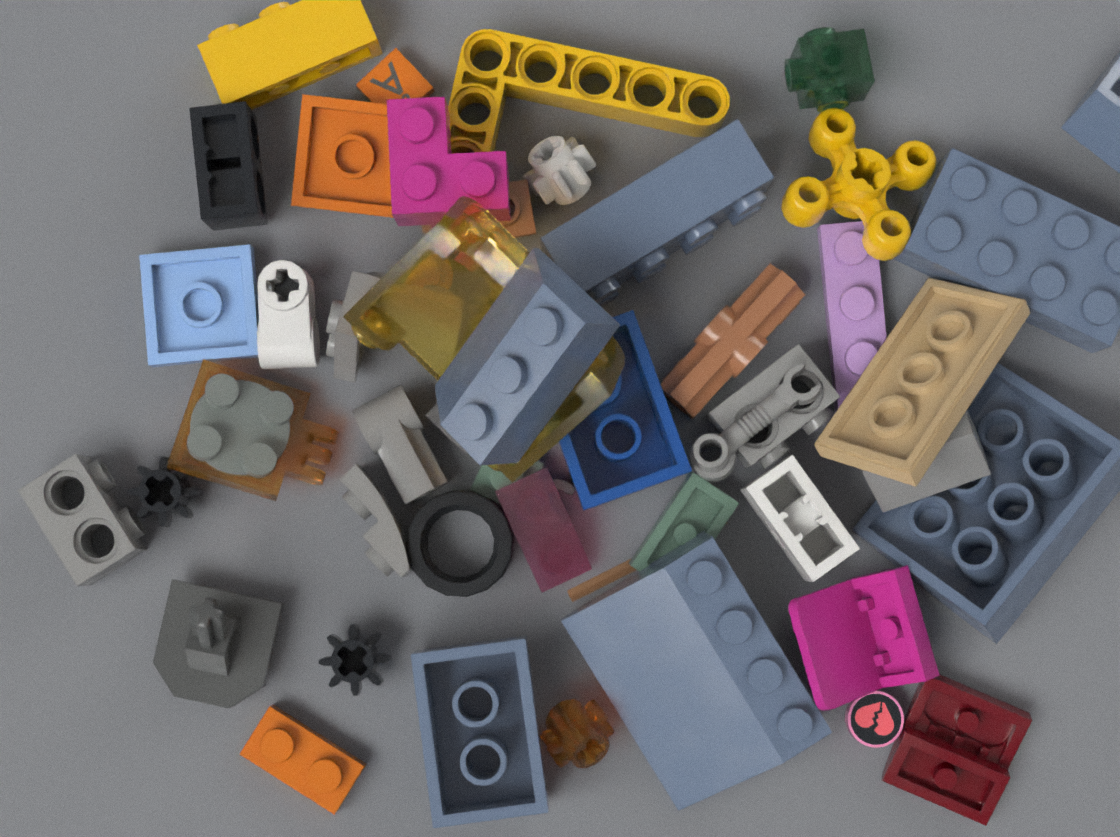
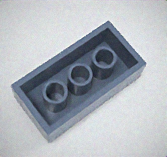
(661, 213)
(1019, 243)

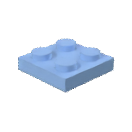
(200, 305)

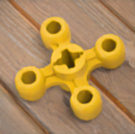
(858, 184)

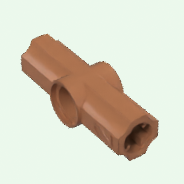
(731, 340)

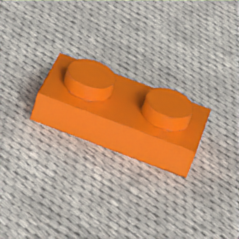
(303, 759)

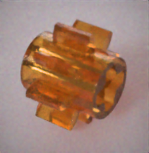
(577, 733)

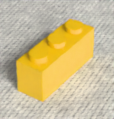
(287, 49)

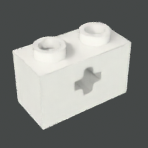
(799, 519)

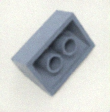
(521, 362)

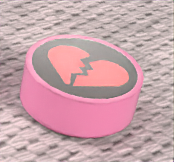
(874, 719)

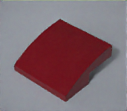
(956, 747)

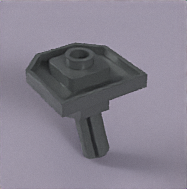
(215, 643)

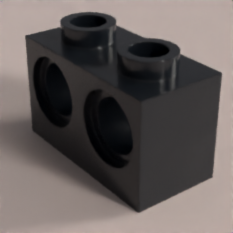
(228, 166)

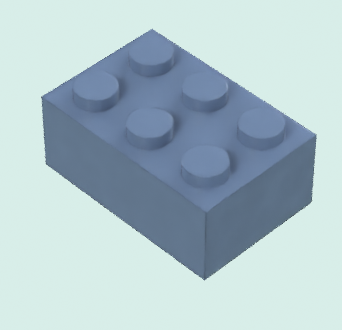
(479, 732)

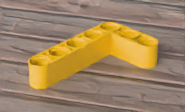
(565, 90)

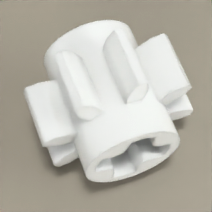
(559, 170)

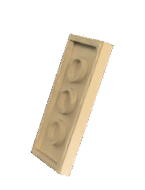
(922, 380)

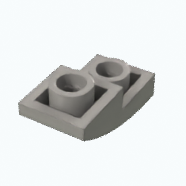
(386, 535)

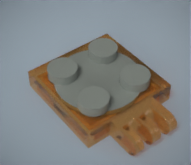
(248, 433)

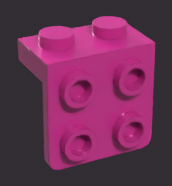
(862, 637)

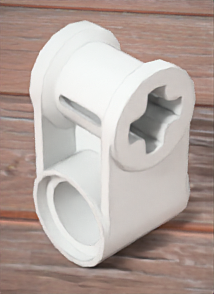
(289, 328)

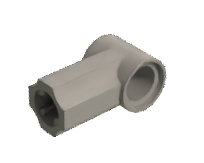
(396, 434)

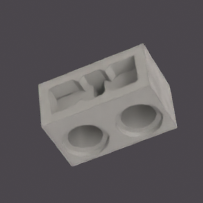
(789, 422)
(72, 529)

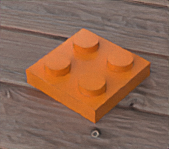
(342, 157)

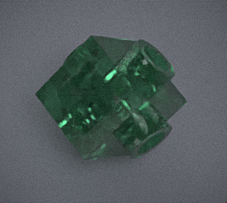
(829, 68)

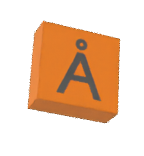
(394, 80)

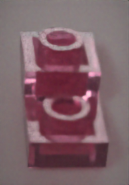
(543, 529)

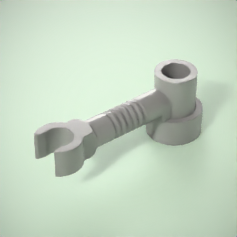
(738, 433)

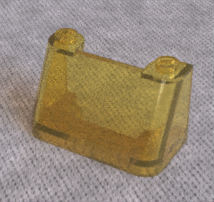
(442, 293)

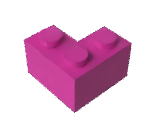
(427, 175)

